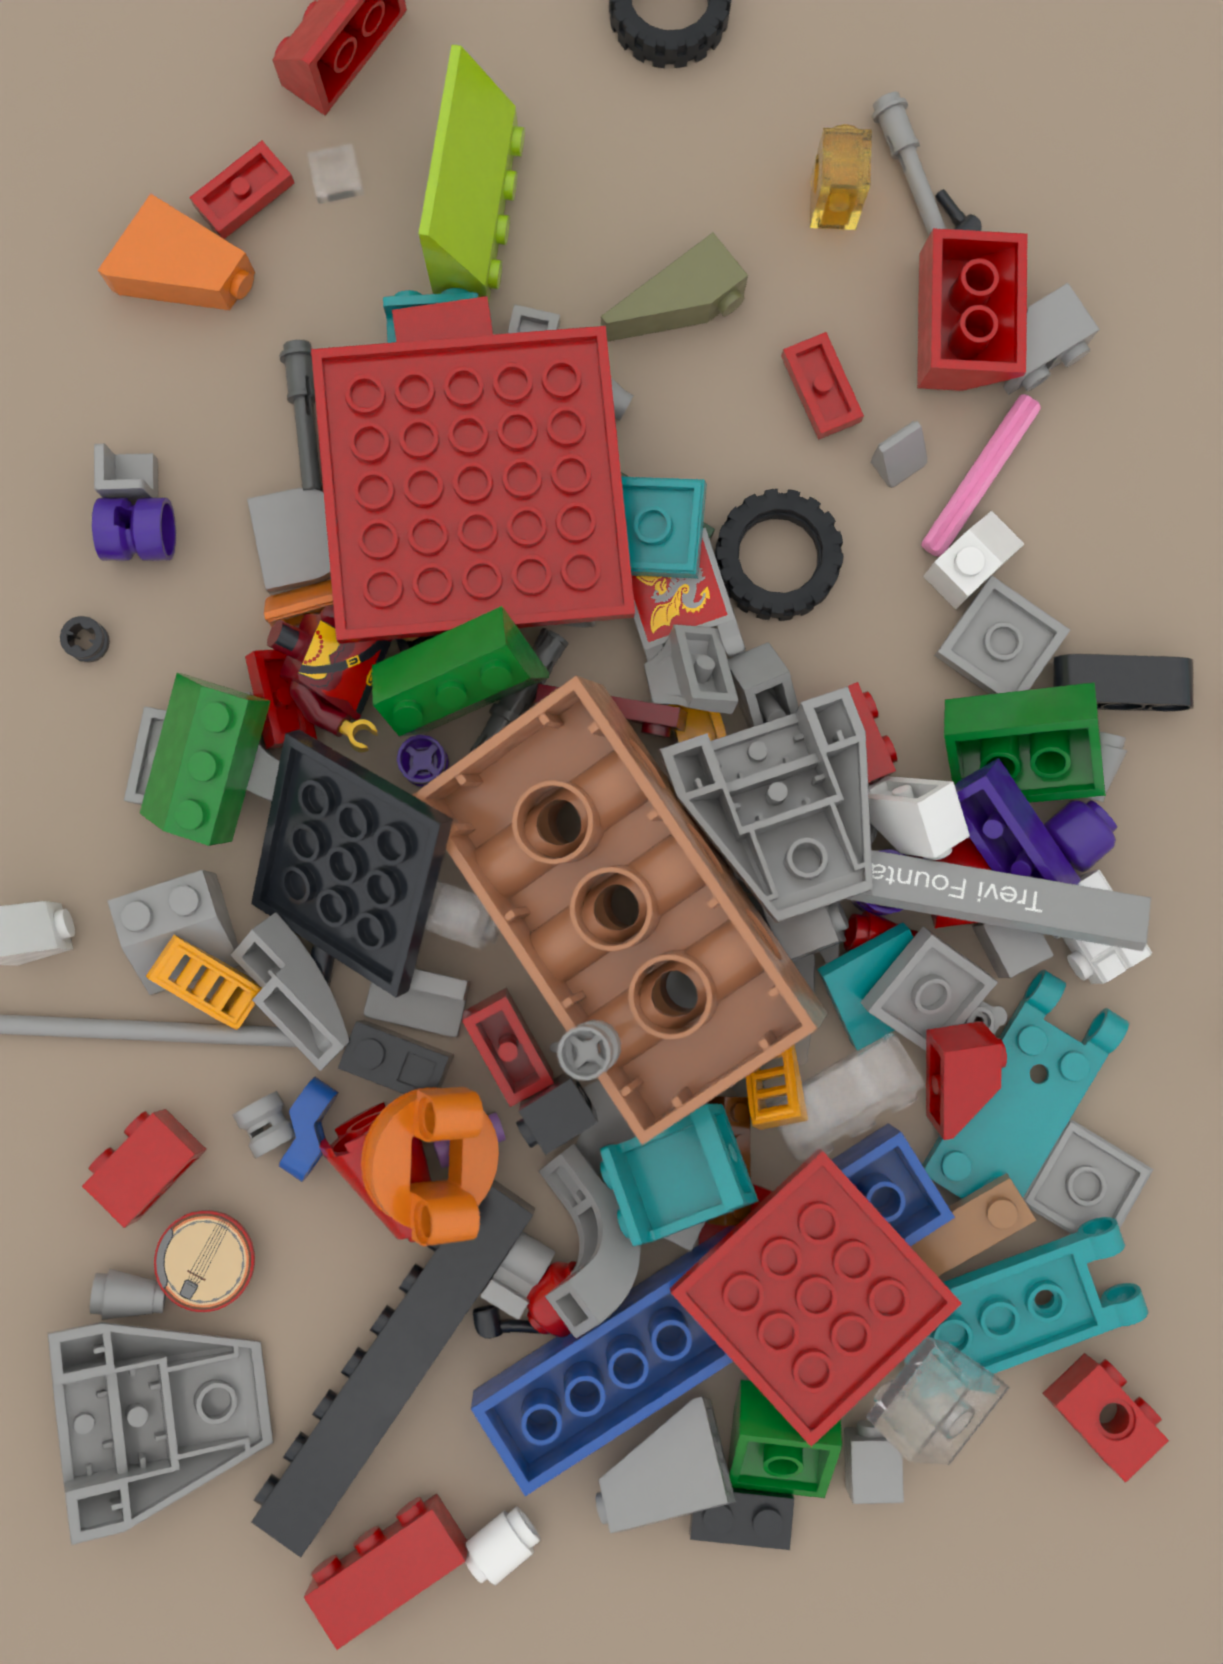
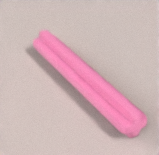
(981, 475)

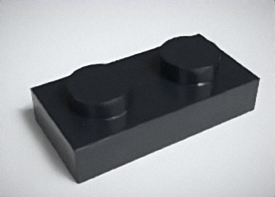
(753, 1520)

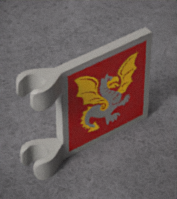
(685, 601)

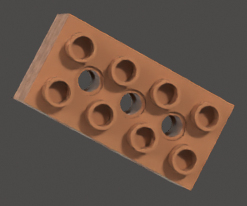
(559, 918)

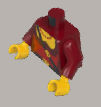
(328, 678)

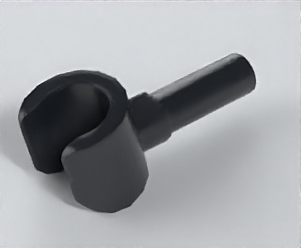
(958, 217)
(489, 1323)

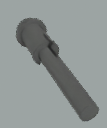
(301, 393)

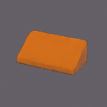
(294, 604)

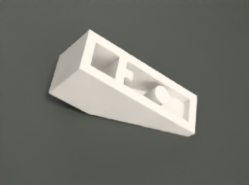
(34, 931)

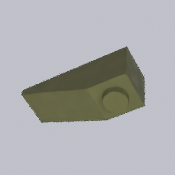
(682, 294)

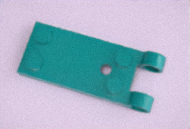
(1024, 1116)
(998, 1310)

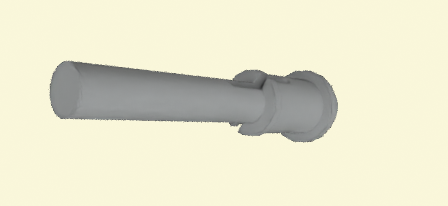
(891, 115)

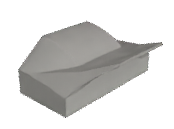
(692, 671)

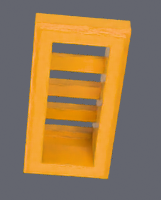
(231, 1000)
(779, 1115)

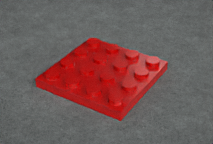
(815, 1296)

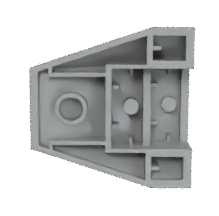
(785, 803)
(150, 1418)

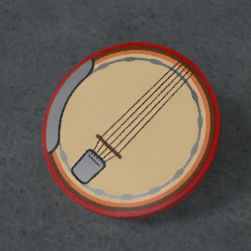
(204, 1261)

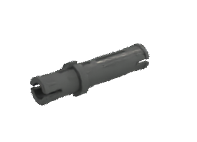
(549, 649)

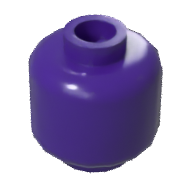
(1082, 833)

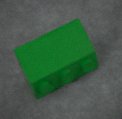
(454, 674)
(1040, 736)
(203, 760)

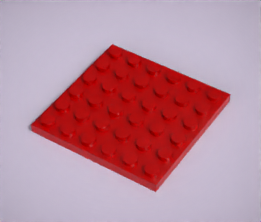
(471, 482)

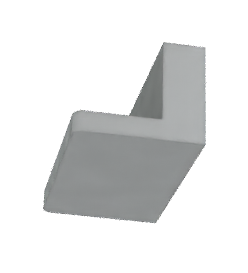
(431, 1004)

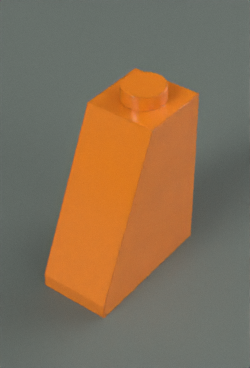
(176, 261)

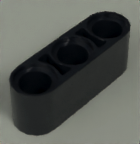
(1130, 680)

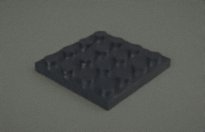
(350, 861)

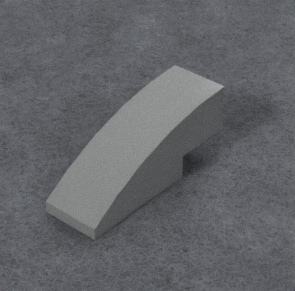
(293, 990)

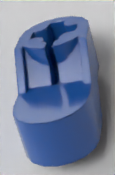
(306, 1121)

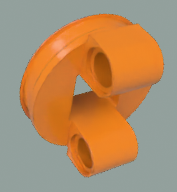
(434, 1209)

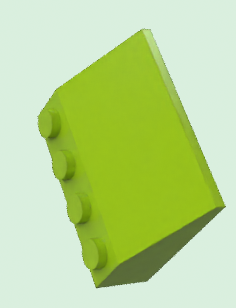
(469, 180)

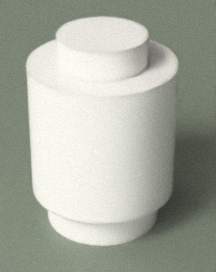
(501, 1546)

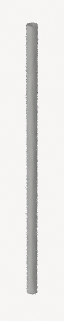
(143, 1030)

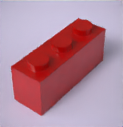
(385, 1569)

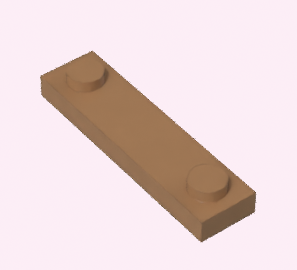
(978, 1224)

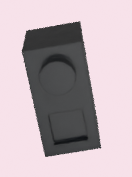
(394, 1059)
(556, 1114)

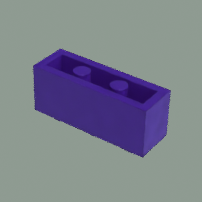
(1008, 827)

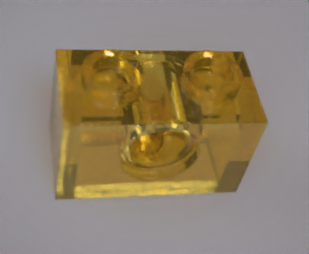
(840, 177)

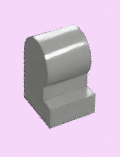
(517, 1275)

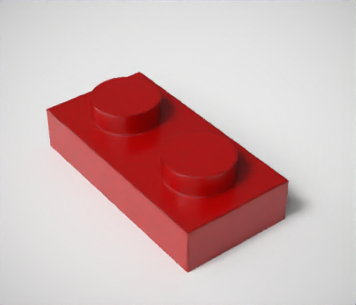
(242, 190)
(822, 385)
(283, 712)

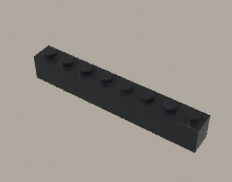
(386, 1374)

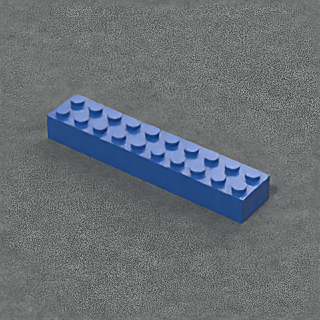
(650, 1349)

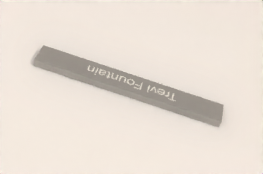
(1008, 900)

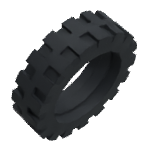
(669, 46)
(800, 512)

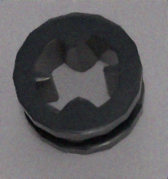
(69, 634)

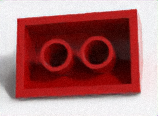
(333, 47)
(972, 309)

